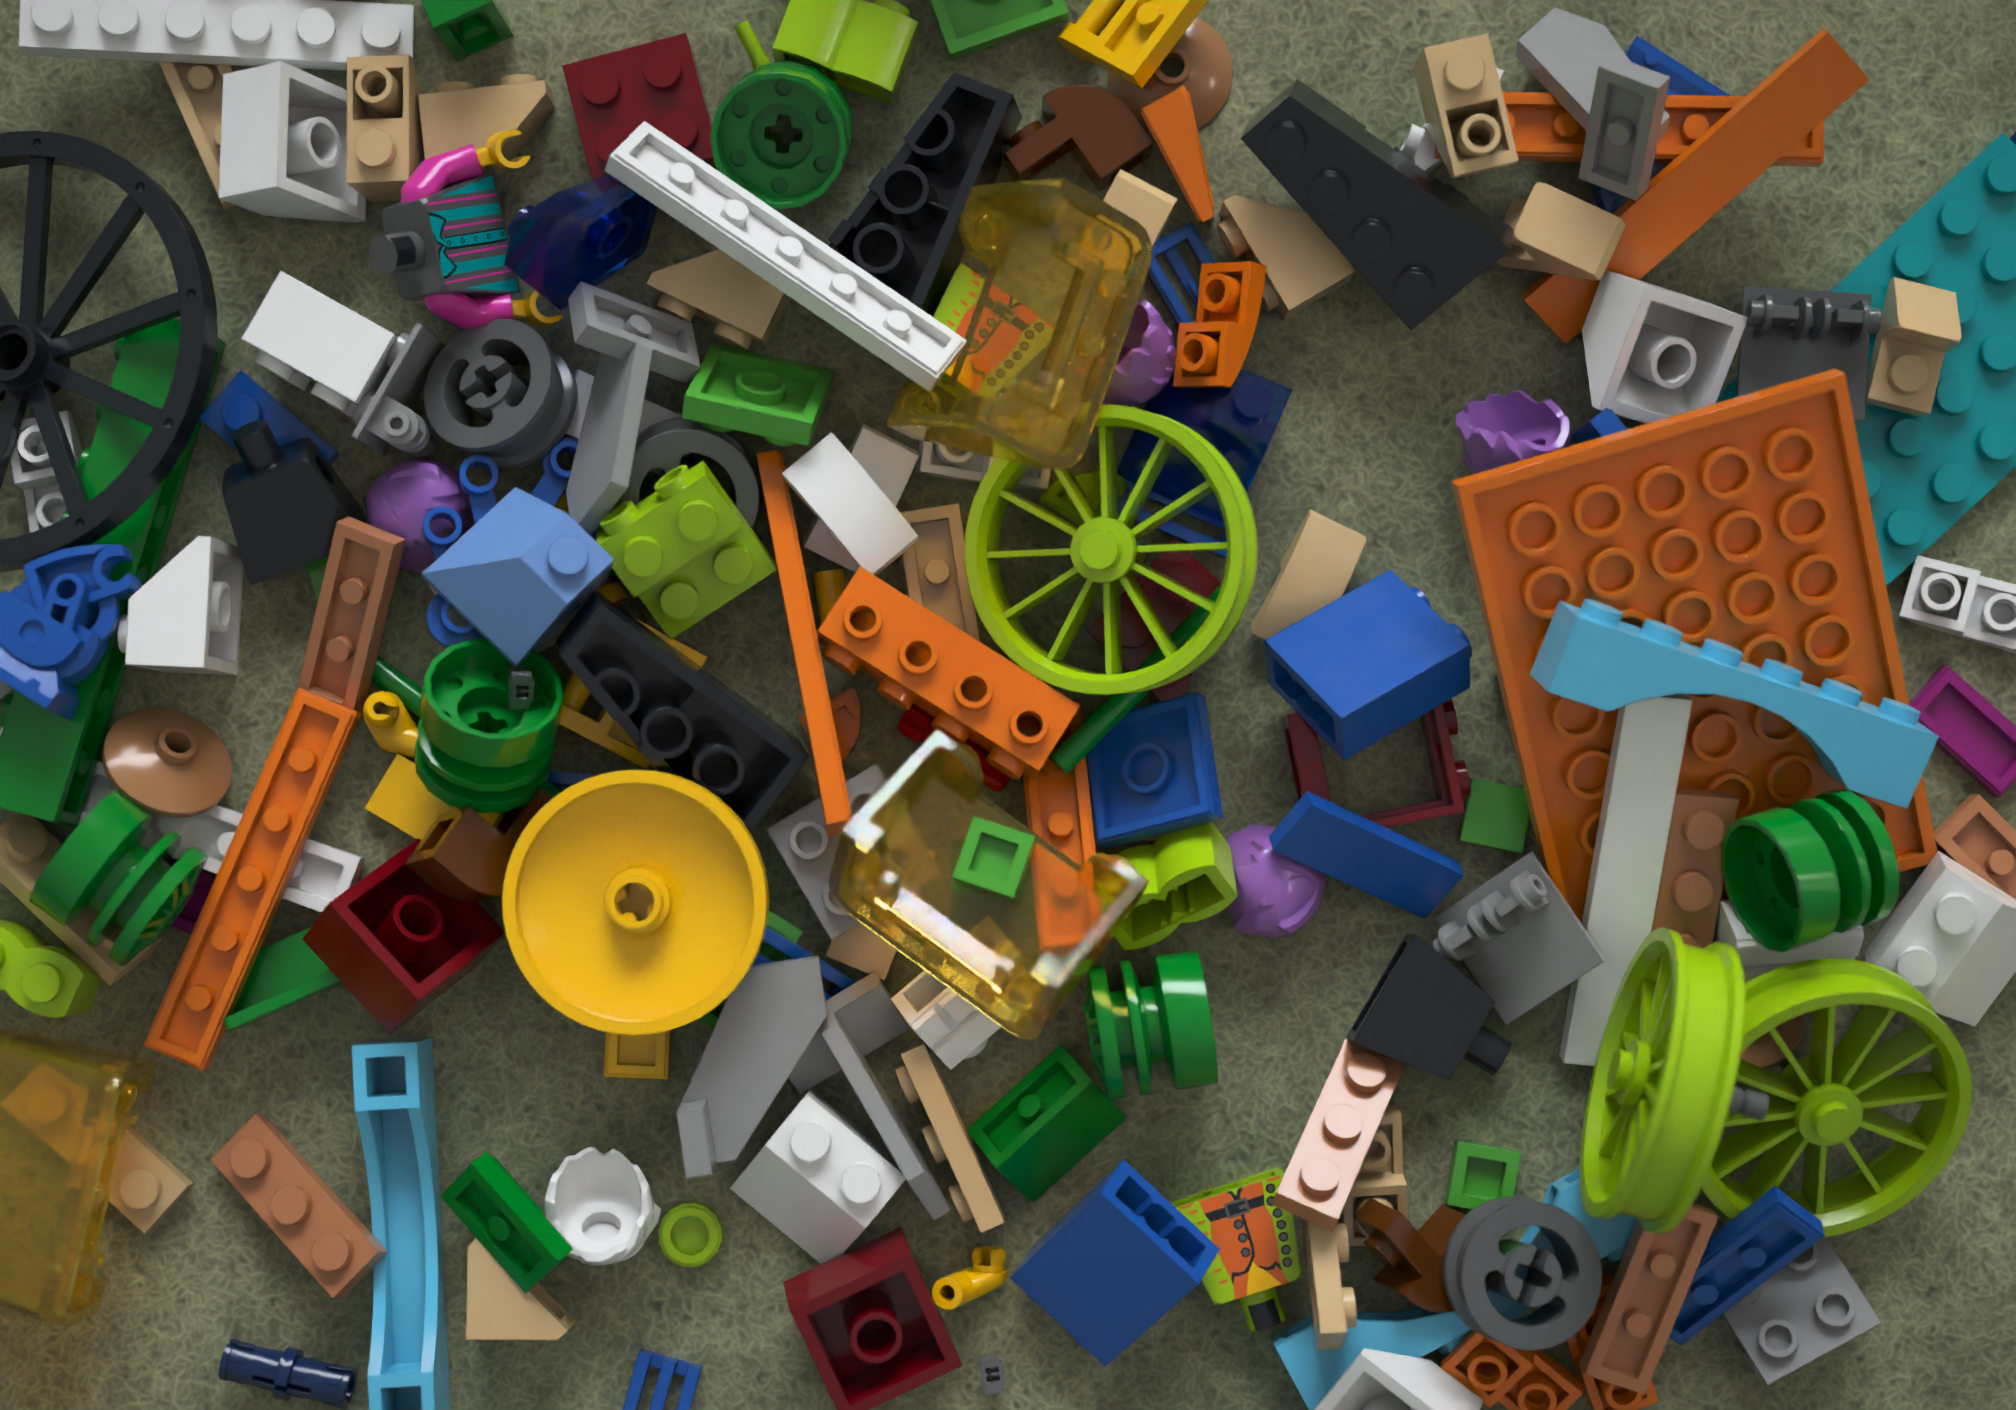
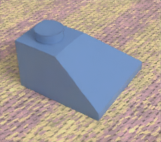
(520, 573)

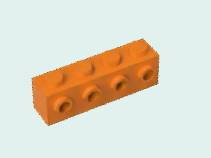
(945, 674)

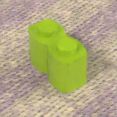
(850, 41)
(1188, 882)
(44, 977)

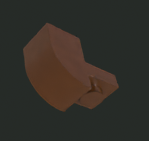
(1090, 125)
(467, 854)
(1410, 1256)

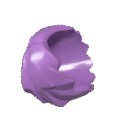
(1144, 360)
(1510, 430)
(403, 498)
(1272, 890)

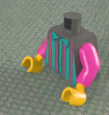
(453, 241)

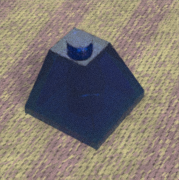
(579, 237)
(1231, 419)

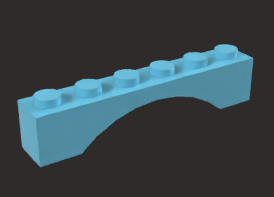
(1613, 664)
(402, 1166)
(1421, 1331)

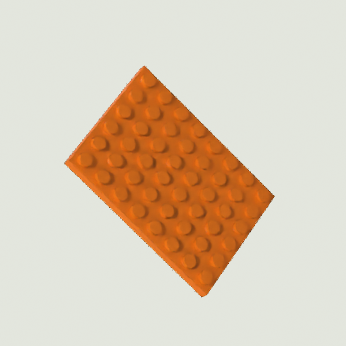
(1734, 532)

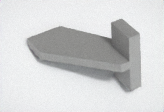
(1604, 93)
(630, 344)
(856, 1025)
(749, 1059)

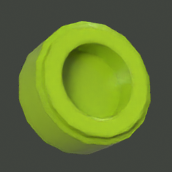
(690, 1234)

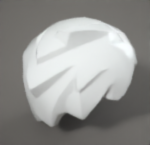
(601, 1206)

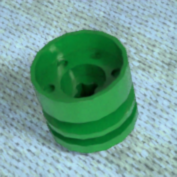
(755, 155)
(469, 739)
(1809, 870)
(118, 878)
(1152, 1025)

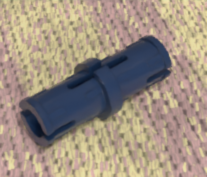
(288, 1373)

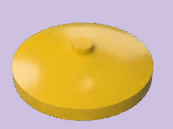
(635, 902)

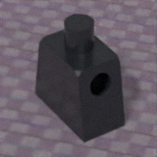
(282, 502)
(1429, 1015)

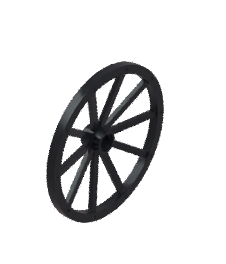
(49, 354)

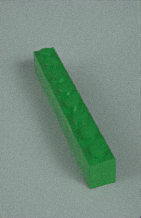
(42, 755)

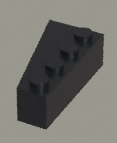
(1378, 207)
(912, 214)
(679, 711)

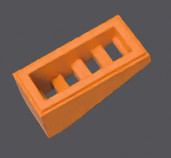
(1177, 136)

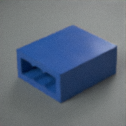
(1368, 663)
(1115, 1263)

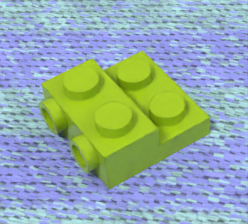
(684, 548)

